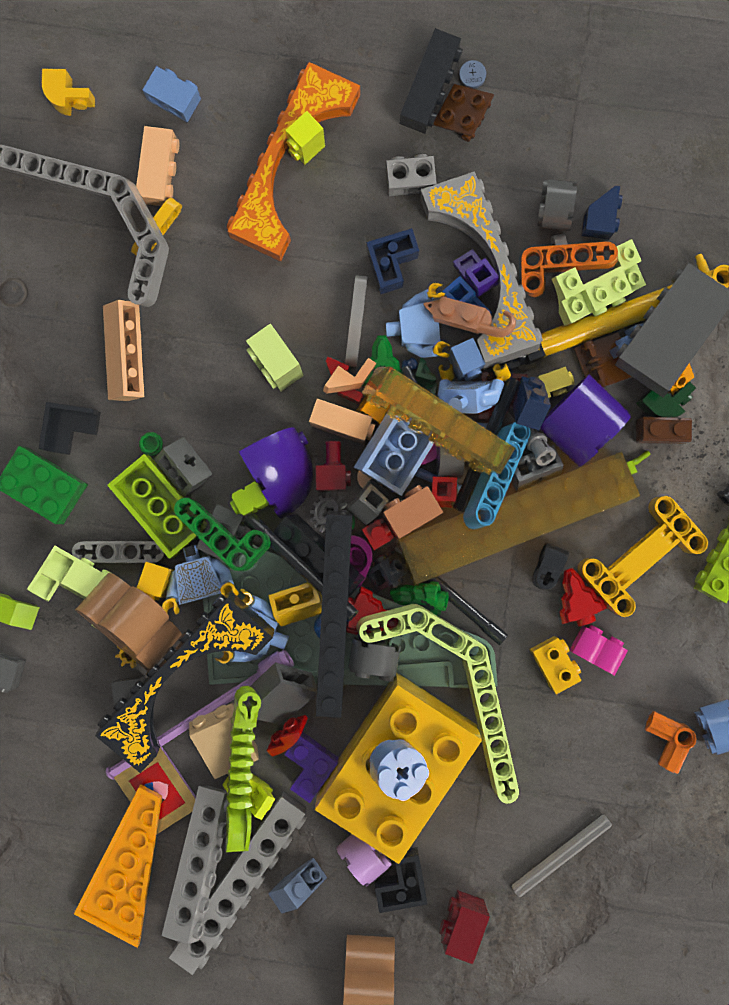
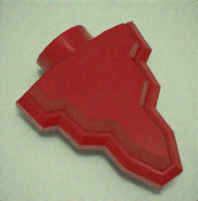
(578, 601)
(366, 605)

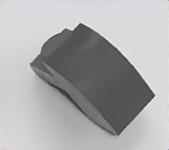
(447, 465)
(369, 502)

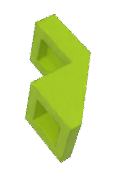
(17, 612)

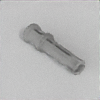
(538, 445)

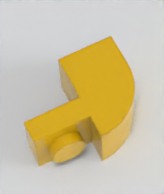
(59, 91)

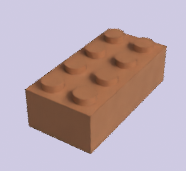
(412, 512)

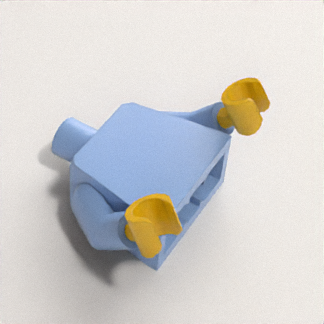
(417, 326)
(264, 610)

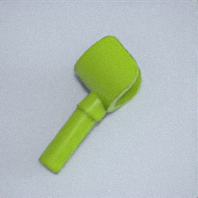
(631, 464)

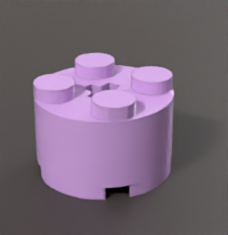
(363, 860)

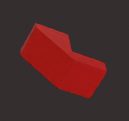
(351, 395)

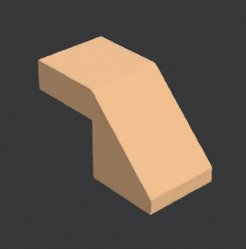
(344, 381)

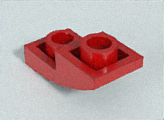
(286, 738)

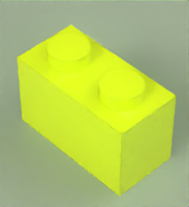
(305, 138)

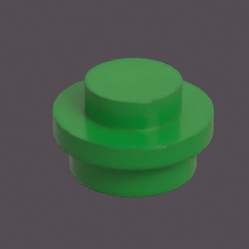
(151, 444)

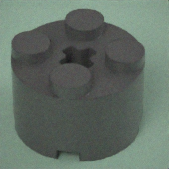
(557, 204)
(374, 659)

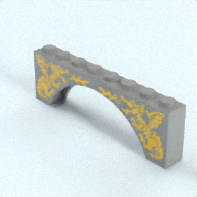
(463, 206)

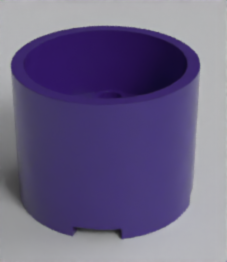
(584, 420)

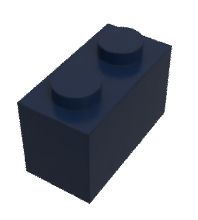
(530, 403)

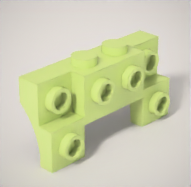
(581, 299)
(68, 572)

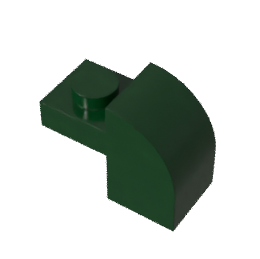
(669, 406)

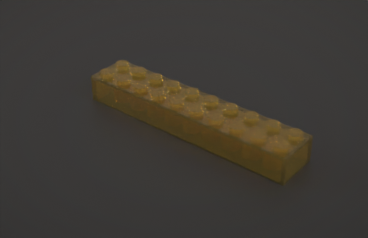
(519, 518)

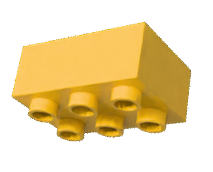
(434, 730)

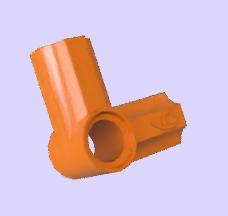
(668, 729)

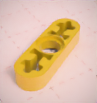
(163, 219)

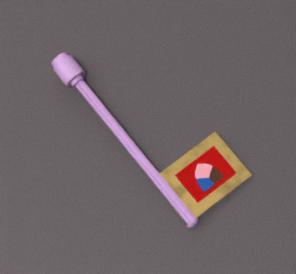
(162, 774)

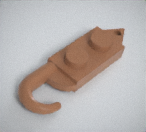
(467, 317)

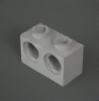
(412, 182)

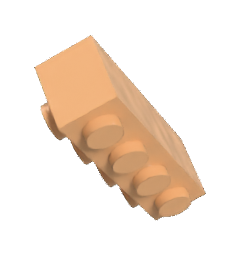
(123, 351)

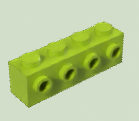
(715, 577)

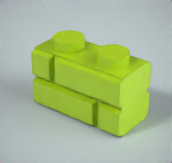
(249, 500)

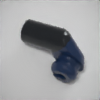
(408, 367)

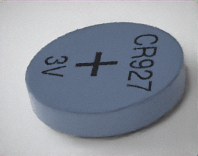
(472, 74)

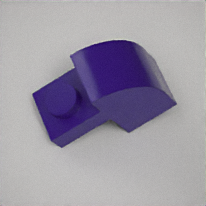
(476, 272)

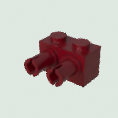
(333, 474)

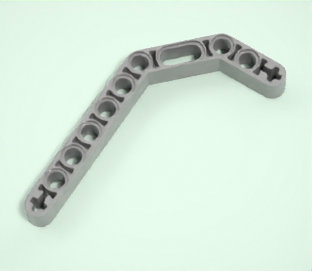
(124, 202)

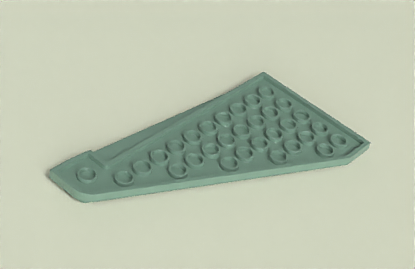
(419, 659)

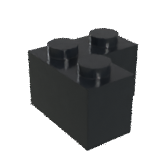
(403, 889)

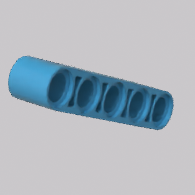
(496, 485)

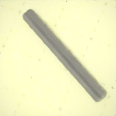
(561, 855)

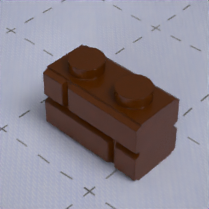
(663, 430)

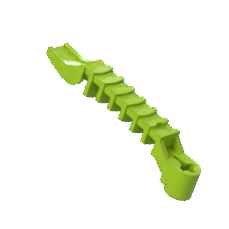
(240, 760)

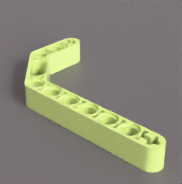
(477, 687)

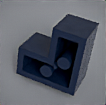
(387, 254)

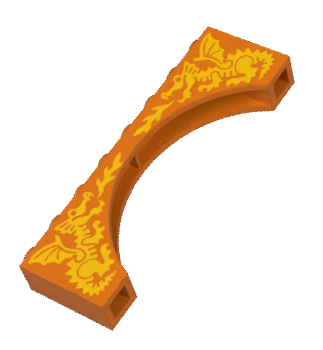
(256, 220)

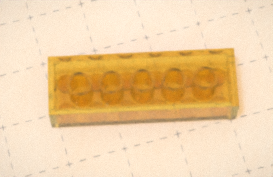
(437, 420)

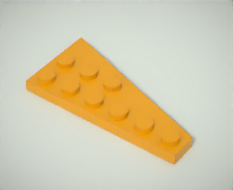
(121, 881)

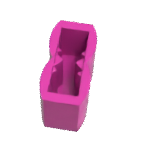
(599, 650)

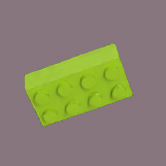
(151, 501)

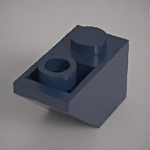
(601, 215)

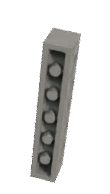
(177, 924)

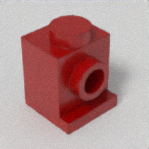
(445, 490)
(378, 533)

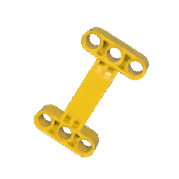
(643, 555)

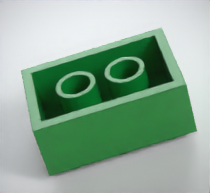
(41, 485)

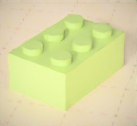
(271, 352)

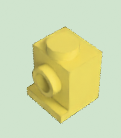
(557, 381)

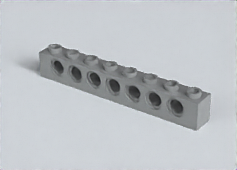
(287, 808)

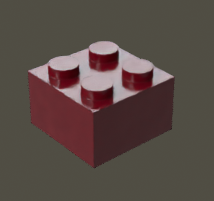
(464, 926)

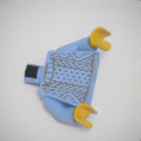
(471, 395)
(197, 580)

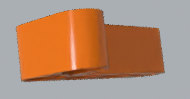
(569, 252)

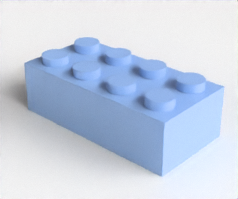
(393, 455)

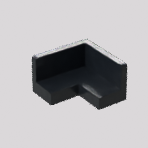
(61, 422)

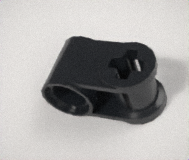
(550, 562)

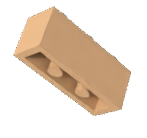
(157, 165)

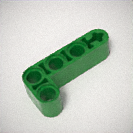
(218, 531)

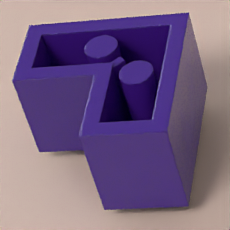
(316, 766)

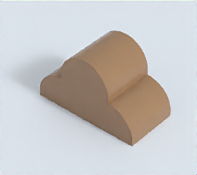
(130, 620)
(369, 970)

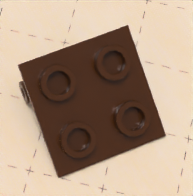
(464, 110)
(598, 361)

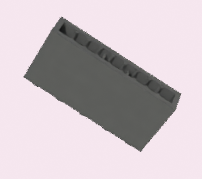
(674, 329)

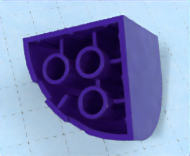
(282, 468)

